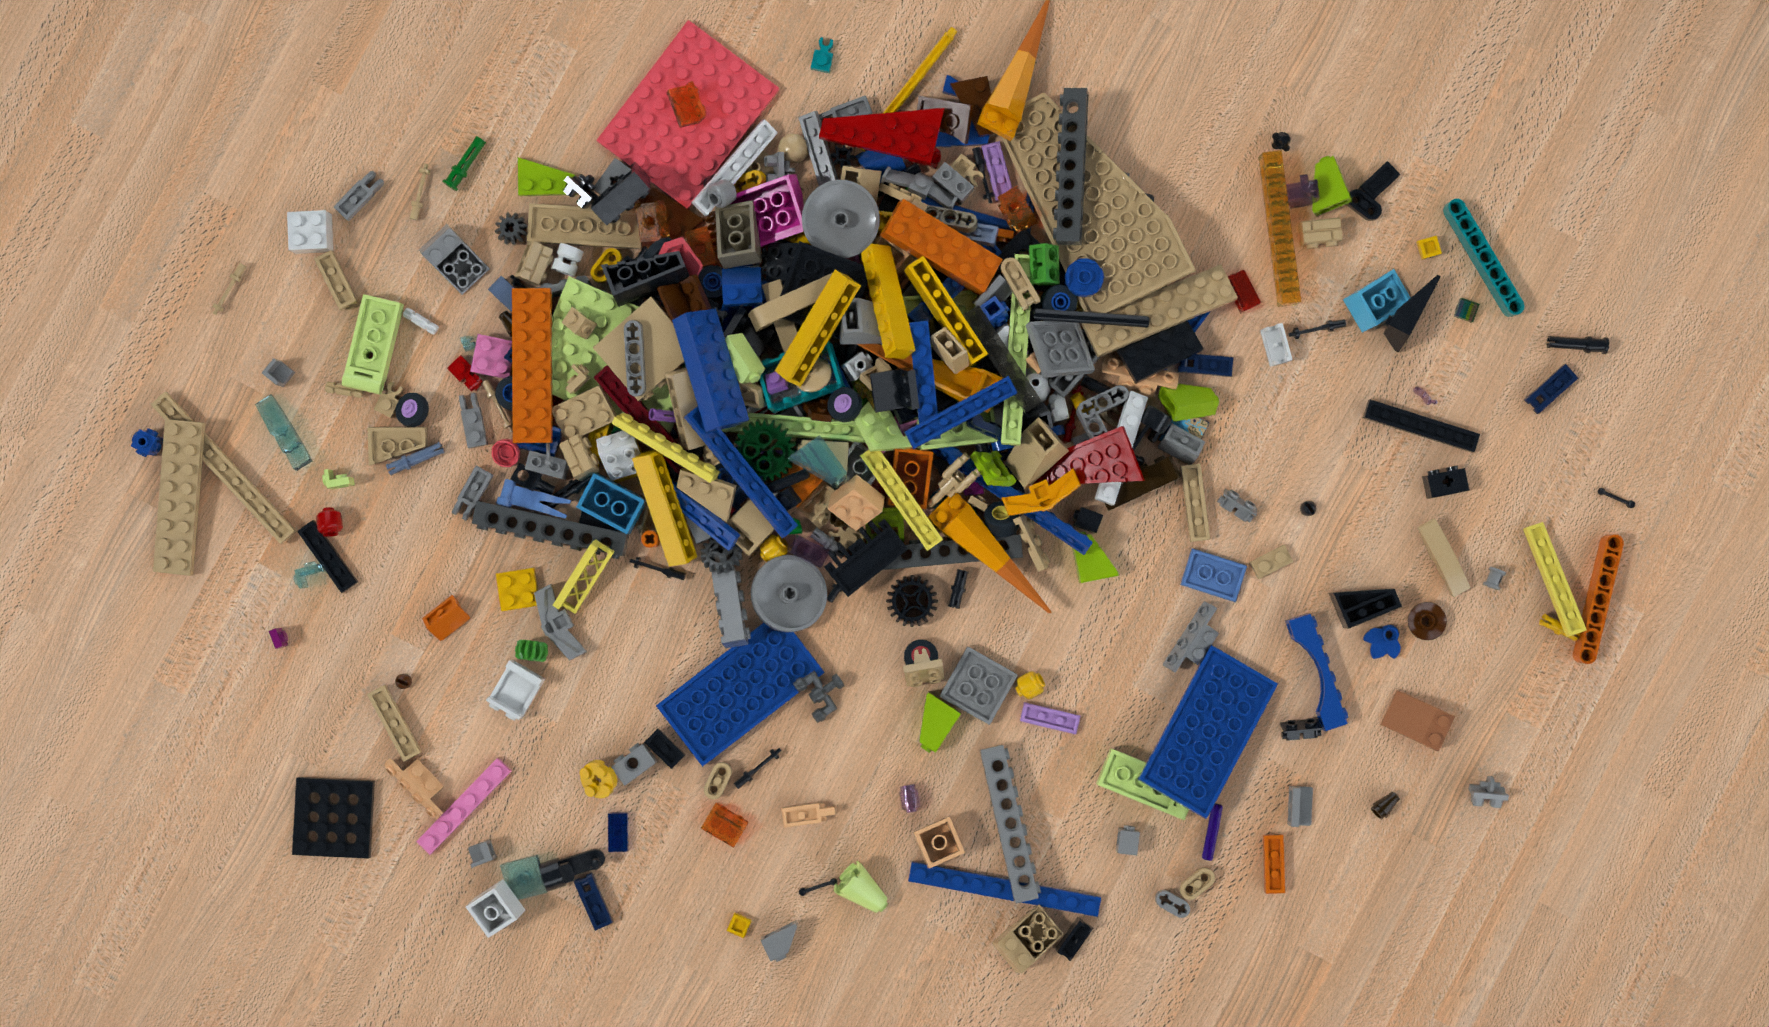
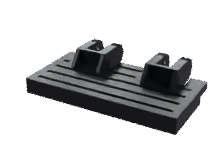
(866, 558)

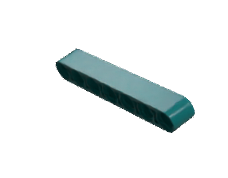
(1492, 262)

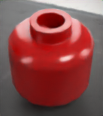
(329, 522)

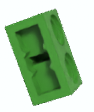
(1044, 264)

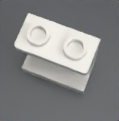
(515, 690)

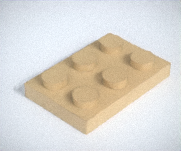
(584, 412)

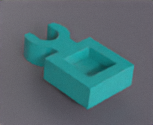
(822, 58)

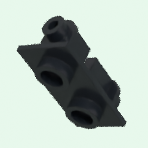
(1310, 728)

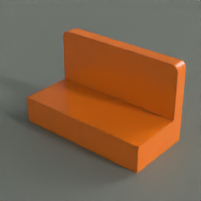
(445, 618)

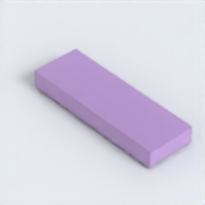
(996, 168)
(1050, 718)

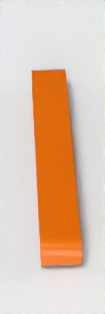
(1605, 592)

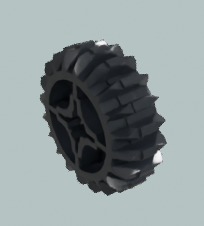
(923, 609)

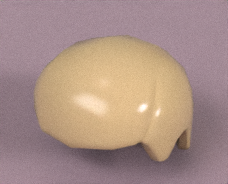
(794, 148)

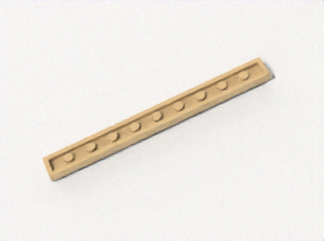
(231, 475)

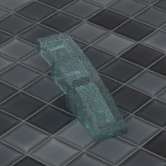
(284, 432)

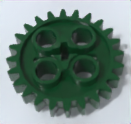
(777, 462)

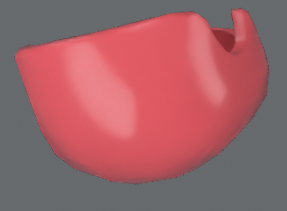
(505, 453)

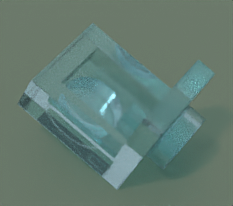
(309, 569)

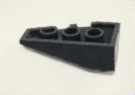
(1406, 317)

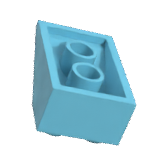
(1377, 300)

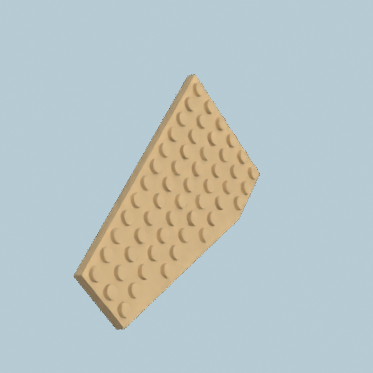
(1120, 222)

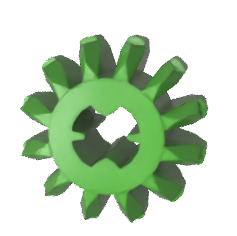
(531, 650)

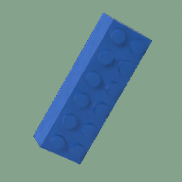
(710, 369)

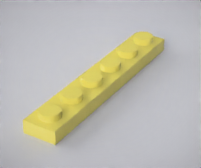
(661, 444)
(902, 498)
(1554, 579)

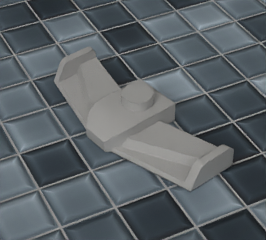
(920, 185)
(556, 624)

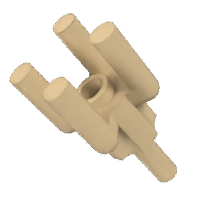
(954, 480)

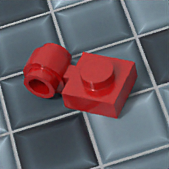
(461, 370)

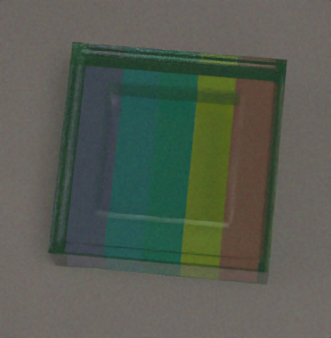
(1466, 310)

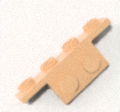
(1146, 387)
(419, 783)

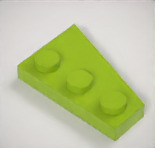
(540, 180)

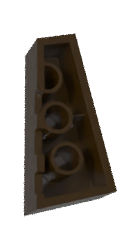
(1155, 476)

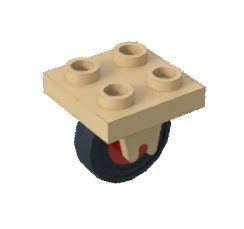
(922, 664)

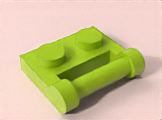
(986, 465)
(893, 518)

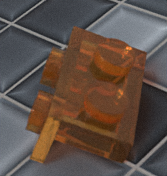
(687, 104)

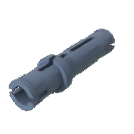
(415, 458)

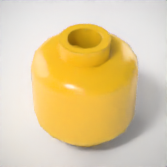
(773, 547)
(1030, 685)

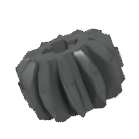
(517, 225)

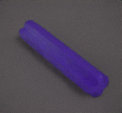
(1212, 832)

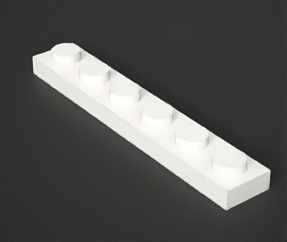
(738, 162)
(1130, 419)

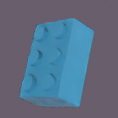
(611, 503)

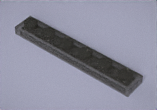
(1002, 358)

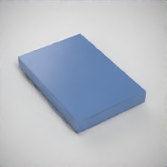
(1213, 575)

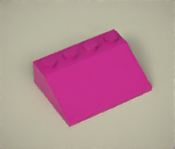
(777, 208)

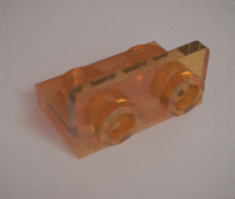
(724, 824)

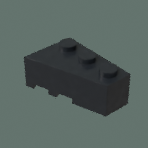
(1363, 605)

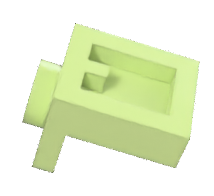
(339, 482)

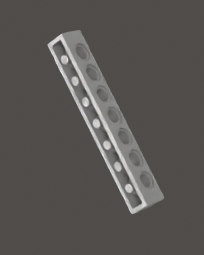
(1019, 892)

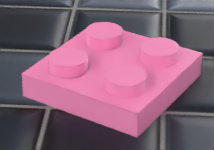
(489, 356)

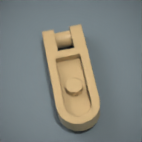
(1019, 283)

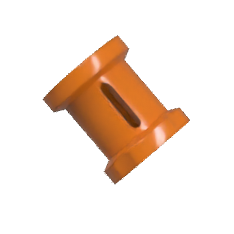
(644, 539)

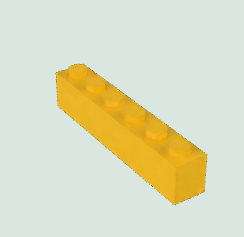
(888, 301)
(944, 308)
(817, 328)
(664, 508)

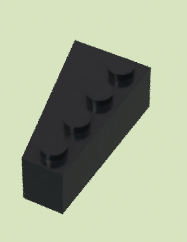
(642, 277)

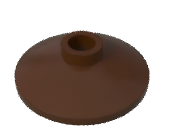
(1436, 621)

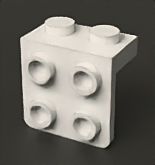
(617, 454)

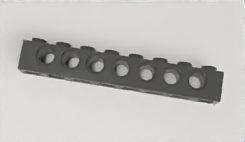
(1080, 98)
(484, 511)
(1014, 550)

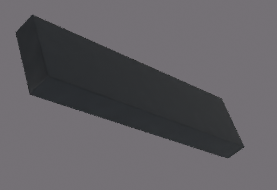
(327, 557)

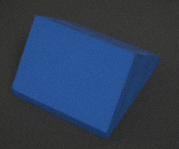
(879, 161)

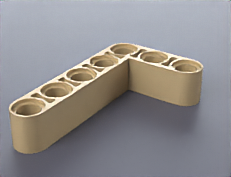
(787, 304)

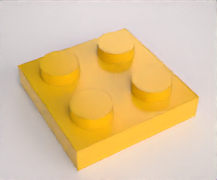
(517, 589)

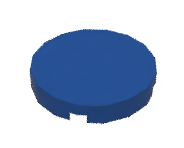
(1084, 277)

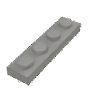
(817, 148)

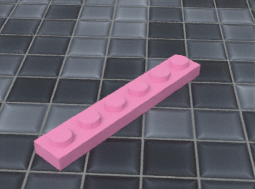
(464, 806)

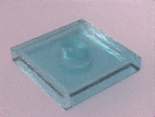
(523, 877)

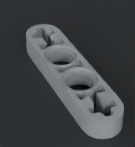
(632, 358)

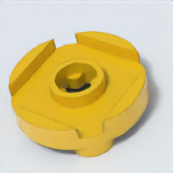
(591, 784)

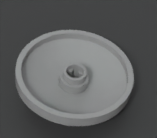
(840, 218)
(788, 593)

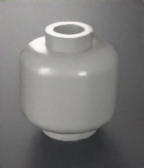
(721, 193)

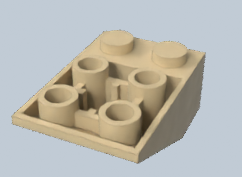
(1036, 454)
(1027, 939)

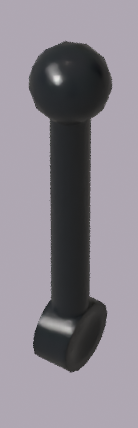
(1630, 504)
(803, 891)

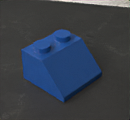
(742, 287)

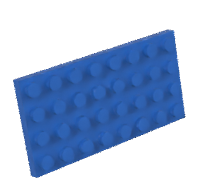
(737, 691)
(1208, 732)

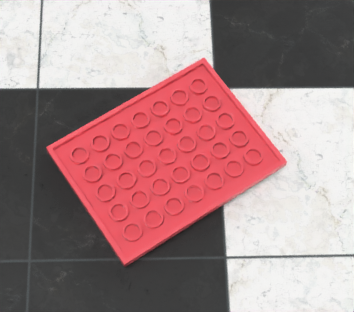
(649, 132)

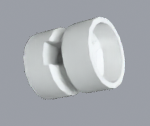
(569, 253)

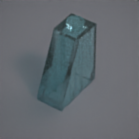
(819, 461)

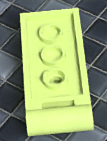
(374, 333)
(1121, 776)

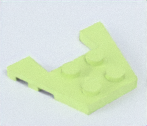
(880, 430)

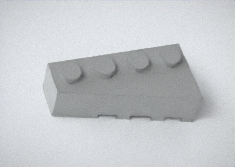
(730, 608)

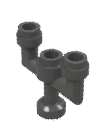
(819, 693)

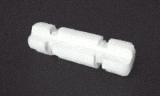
(420, 321)

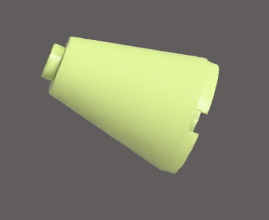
(861, 888)

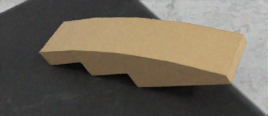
(785, 329)
(1444, 557)

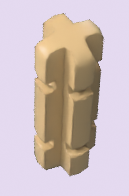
(331, 387)

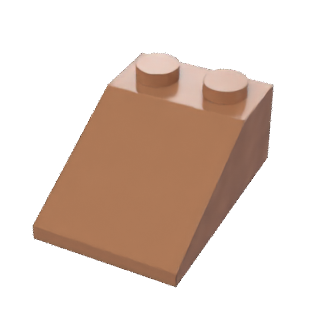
(1417, 720)

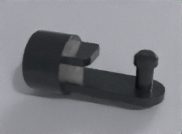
(1157, 421)
(558, 872)

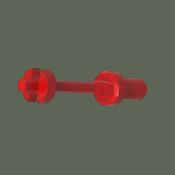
(1070, 425)

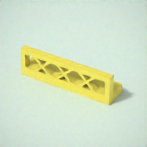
(577, 573)

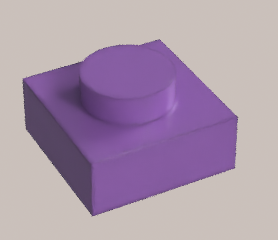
(775, 383)

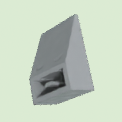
(454, 259)
(859, 324)

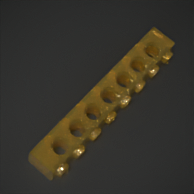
(1279, 228)

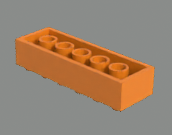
(941, 246)

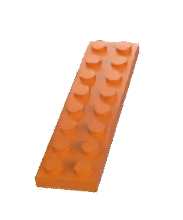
(532, 365)

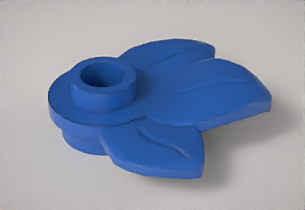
(1381, 644)

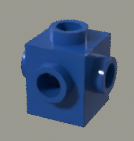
(996, 312)
(147, 442)

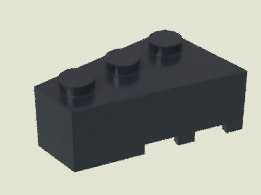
(622, 195)

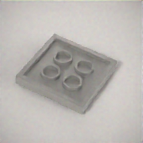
(1060, 348)
(978, 685)

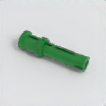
(477, 143)

